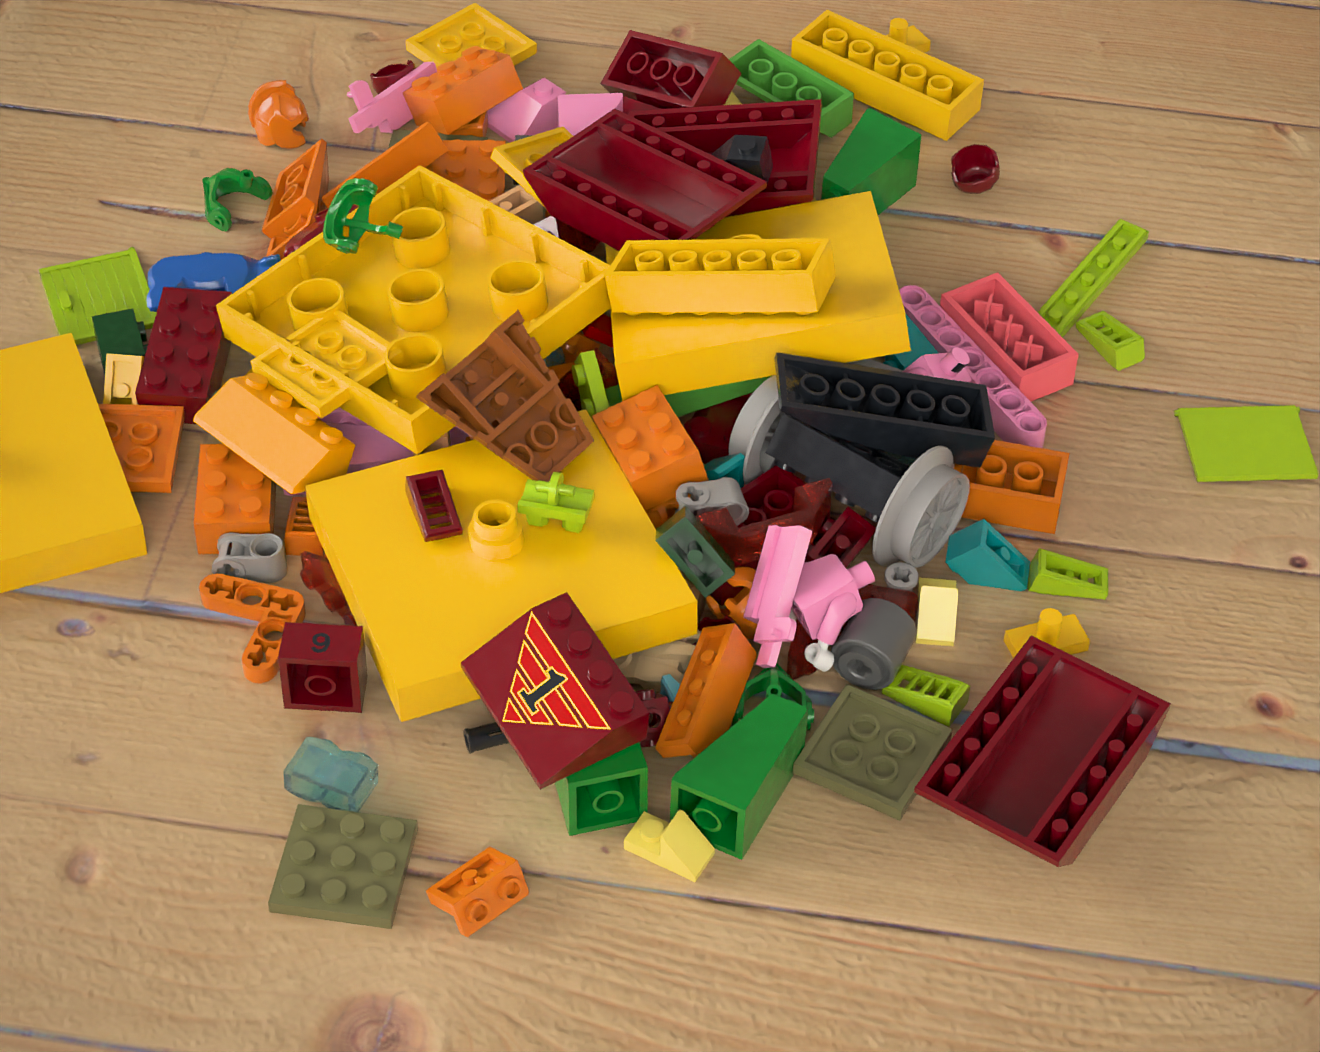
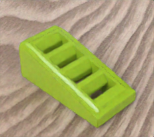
(1114, 342)
(1055, 574)
(942, 710)

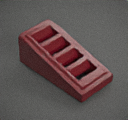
(428, 484)

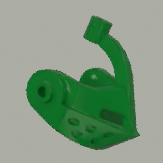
(228, 182)
(360, 193)
(774, 682)

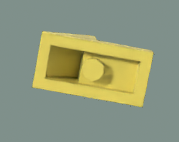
(936, 611)
(671, 845)

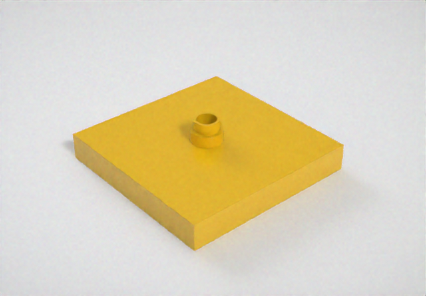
(427, 293)
(855, 322)
(59, 472)
(449, 596)

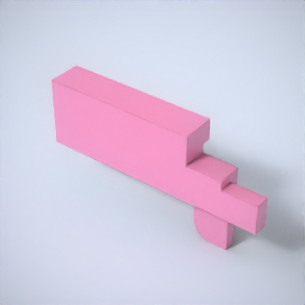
(388, 108)
(775, 589)

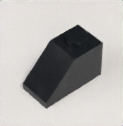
(748, 154)

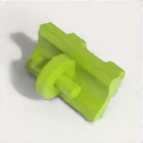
(556, 501)

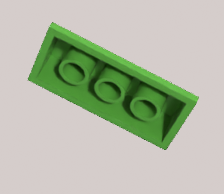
(781, 78)

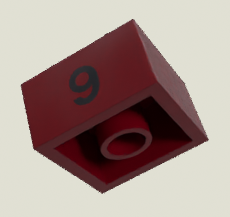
(323, 667)

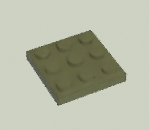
(872, 751)
(343, 866)

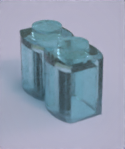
(330, 775)

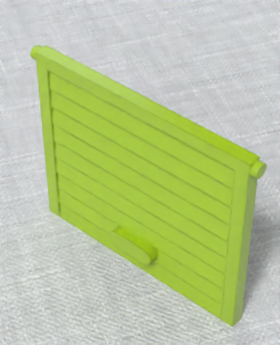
(95, 288)
(1247, 443)

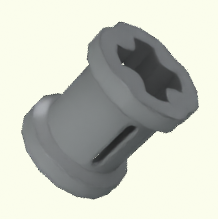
(904, 574)

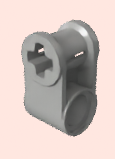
(714, 495)
(252, 557)

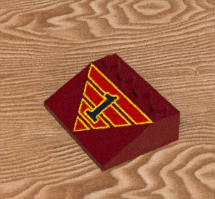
(556, 692)

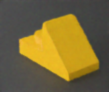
(121, 378)

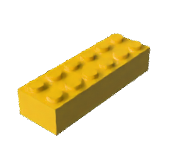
(890, 74)
(721, 276)

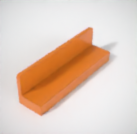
(415, 149)
(708, 692)

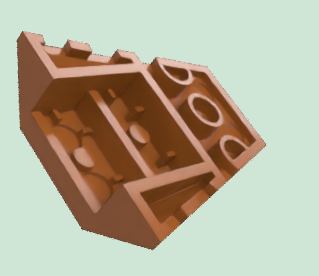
(511, 403)

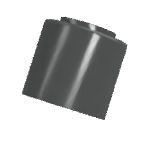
(874, 644)

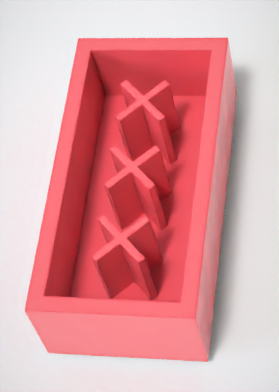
(1012, 335)

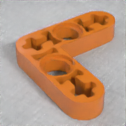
(225, 595)

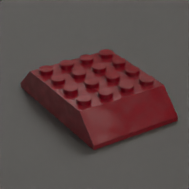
(791, 134)
(637, 183)
(1046, 752)

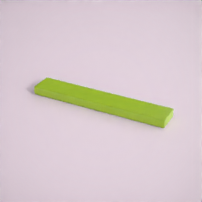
(1093, 276)

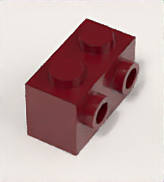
(842, 538)

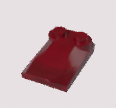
(712, 427)

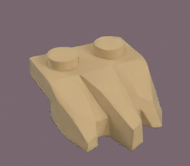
(651, 664)

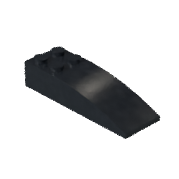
(887, 407)

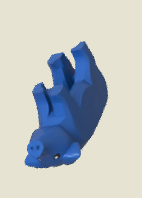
(204, 272)

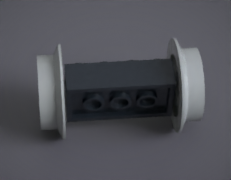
(911, 503)

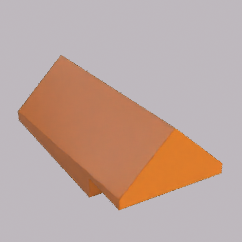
(297, 197)

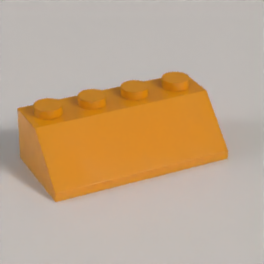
(275, 433)

